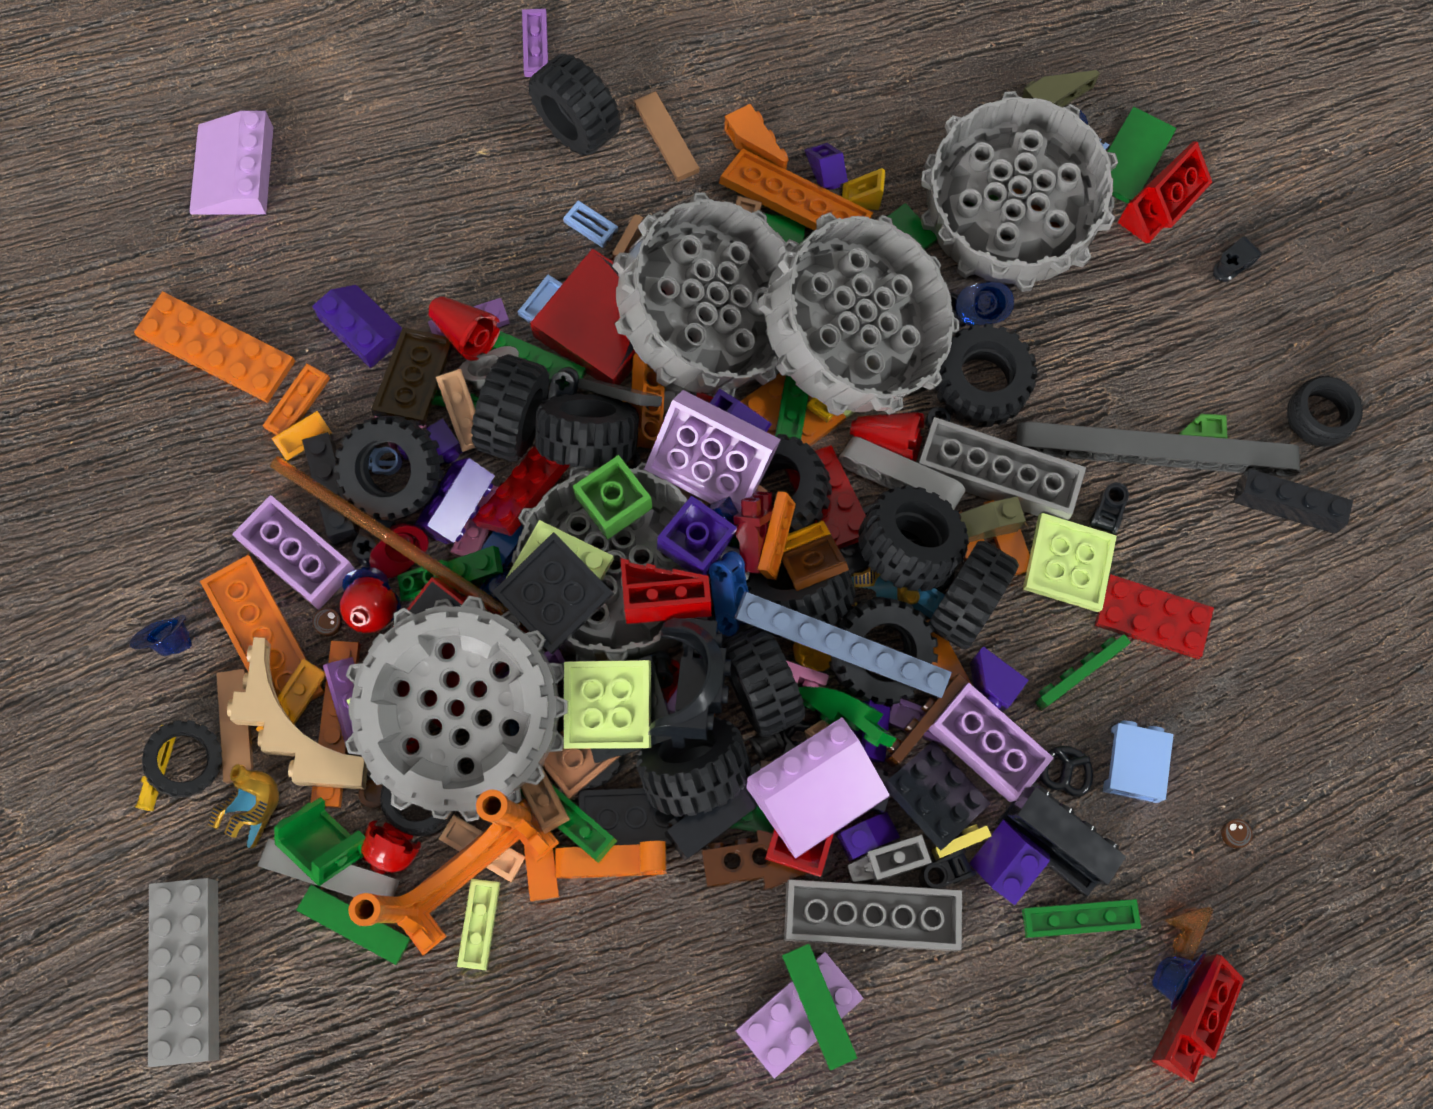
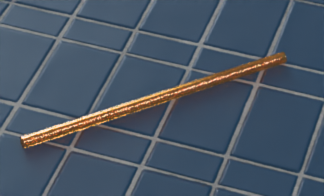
(388, 536)

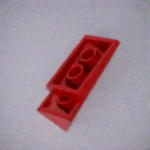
(1167, 195)
(1200, 1018)

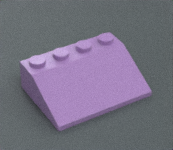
(232, 164)
(710, 451)
(817, 787)

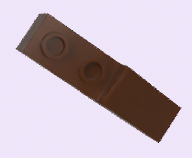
(772, 873)

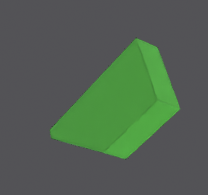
(1207, 426)

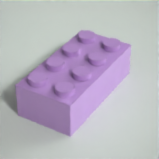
(293, 552)
(990, 743)
(781, 1028)

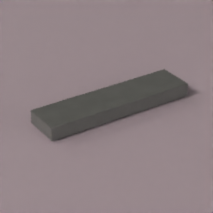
(620, 392)

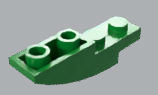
(473, 567)
(856, 713)

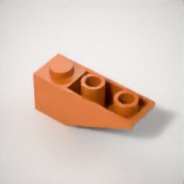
(748, 132)

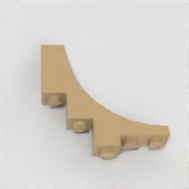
(260, 707)

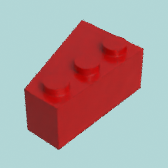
(663, 594)

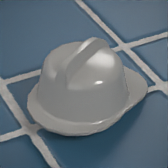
(477, 370)

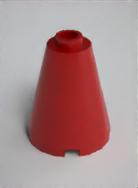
(465, 326)
(893, 432)

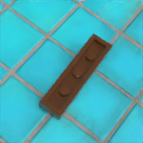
(917, 727)

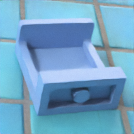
(1139, 762)

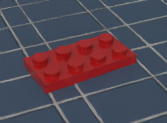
(520, 490)
(844, 511)
(1155, 617)

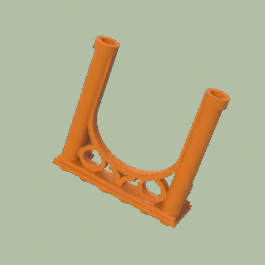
(412, 910)

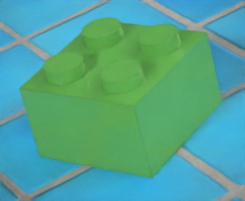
(612, 497)

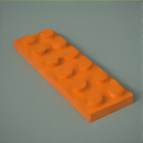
(785, 191)
(215, 346)
(250, 612)

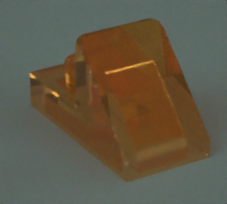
(1193, 927)

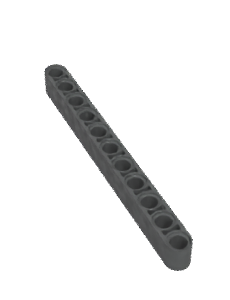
(1159, 449)

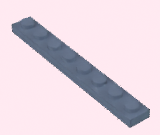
(842, 644)

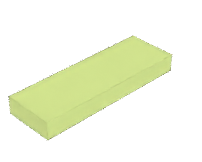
(478, 924)

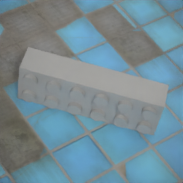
(1003, 469)
(873, 915)
(183, 972)

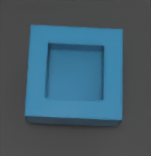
(928, 601)

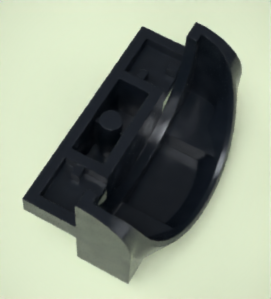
(699, 682)

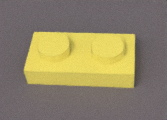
(970, 837)

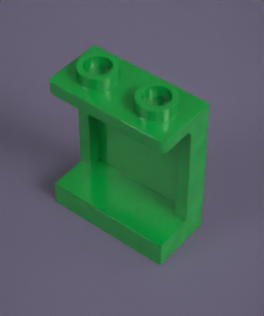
(317, 842)

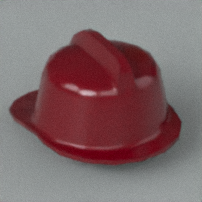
(392, 561)

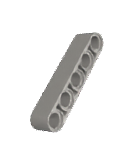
(897, 471)
(350, 881)

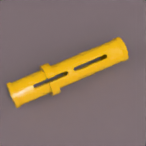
(148, 793)

